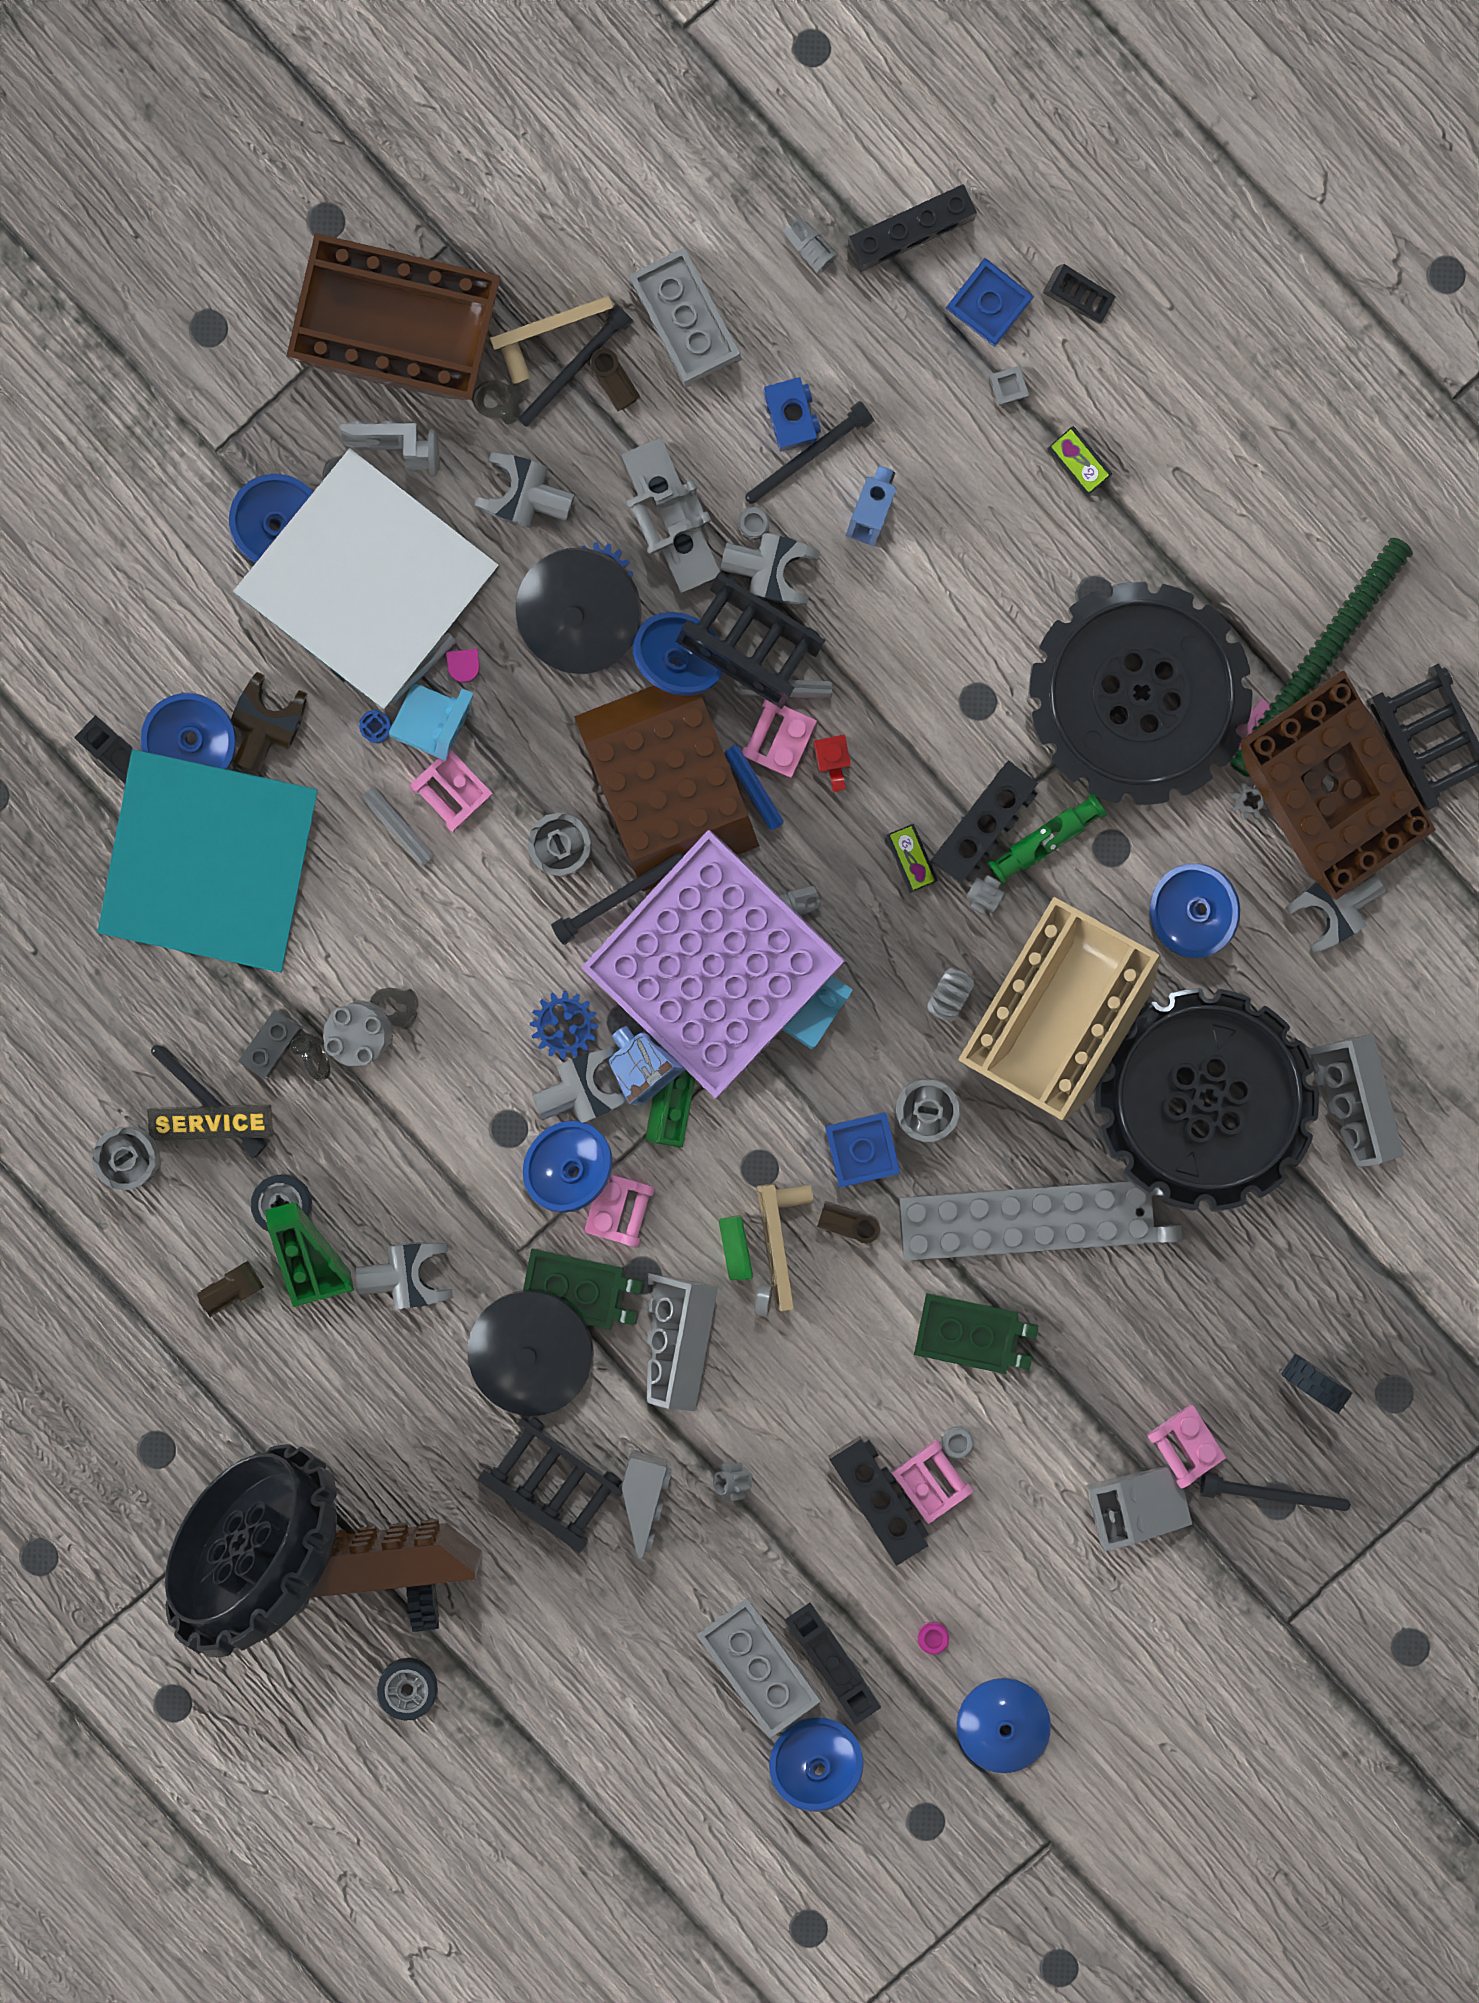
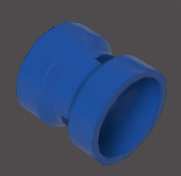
(378, 730)

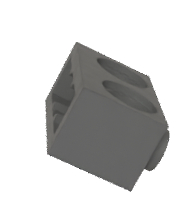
(270, 1044)

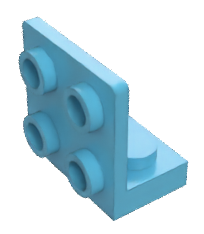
(431, 720)
(818, 1013)

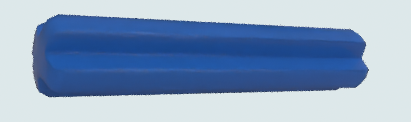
(753, 787)

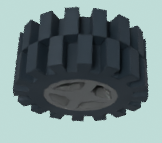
(423, 1607)

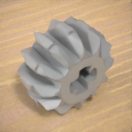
(950, 994)

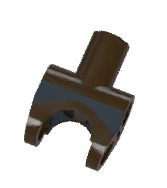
(264, 725)

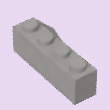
(1359, 1098)
(678, 1340)

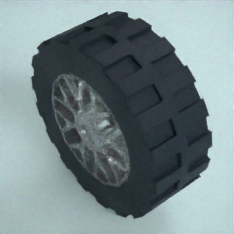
(1316, 1383)

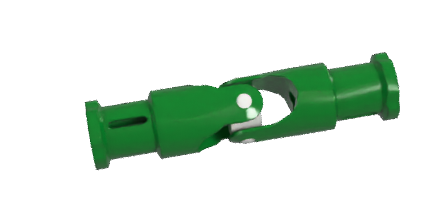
(1029, 852)

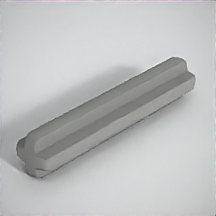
(439, 650)
(802, 689)
(397, 826)

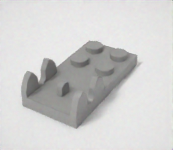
(685, 317)
(759, 1668)

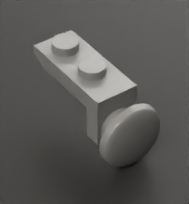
(393, 435)

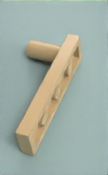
(509, 340)
(770, 1202)

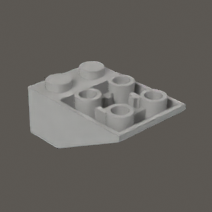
(641, 1490)
(1137, 1507)

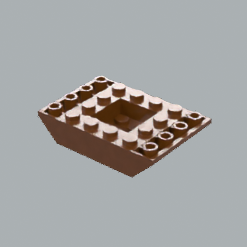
(1367, 813)

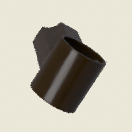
(614, 382)
(845, 1222)
(235, 1286)

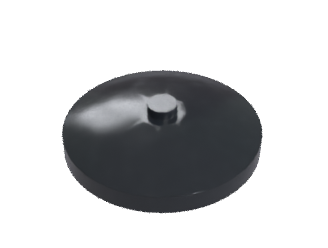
(578, 610)
(530, 1352)

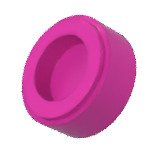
(933, 1638)

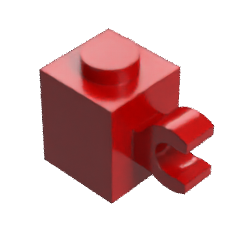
(832, 757)

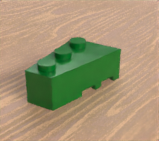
(305, 1257)

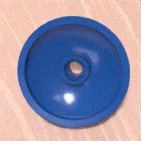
(259, 503)
(656, 648)
(184, 713)
(1178, 916)
(555, 1158)
(998, 1704)
(814, 1745)

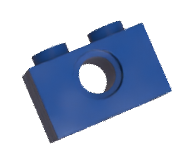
(791, 433)

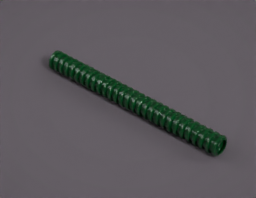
(1336, 635)

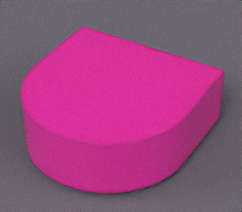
(463, 664)

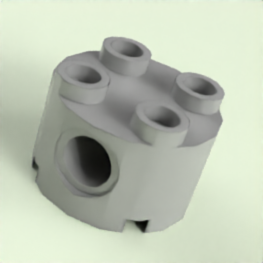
(559, 844)
(357, 1033)
(927, 1110)
(126, 1158)

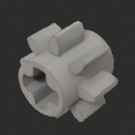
(1242, 797)
(984, 894)
(732, 1481)

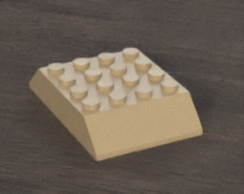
(1062, 1010)

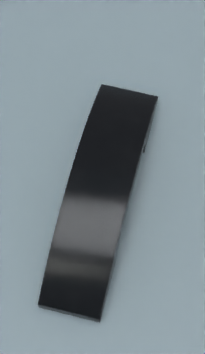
(106, 746)
(833, 1663)

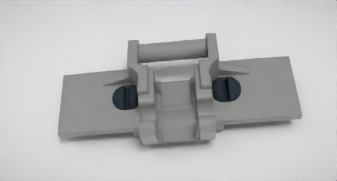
(680, 511)

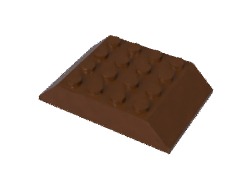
(393, 318)
(664, 776)
(397, 1558)

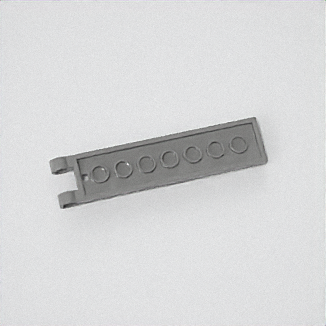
(1029, 1220)

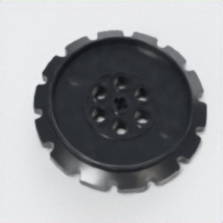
(1202, 677)
(1268, 1118)
(250, 1550)

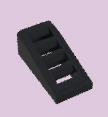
(1064, 271)

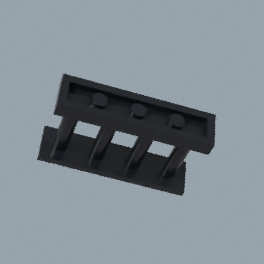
(745, 669)
(1400, 735)
(523, 1496)

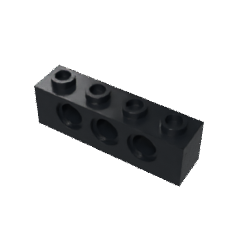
(912, 228)
(1008, 779)
(898, 1545)

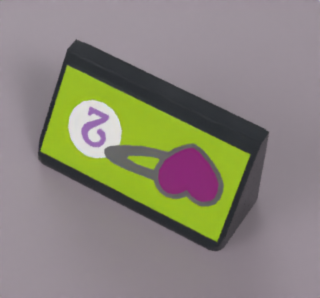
(1079, 461)
(911, 858)

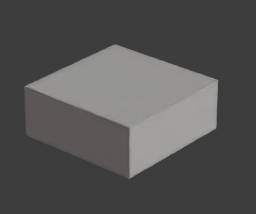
(1008, 385)

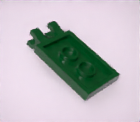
(587, 1285)
(972, 1334)

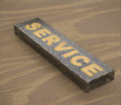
(210, 1122)

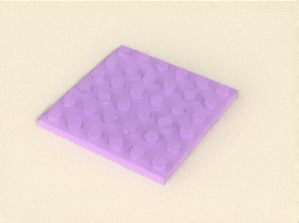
(713, 964)

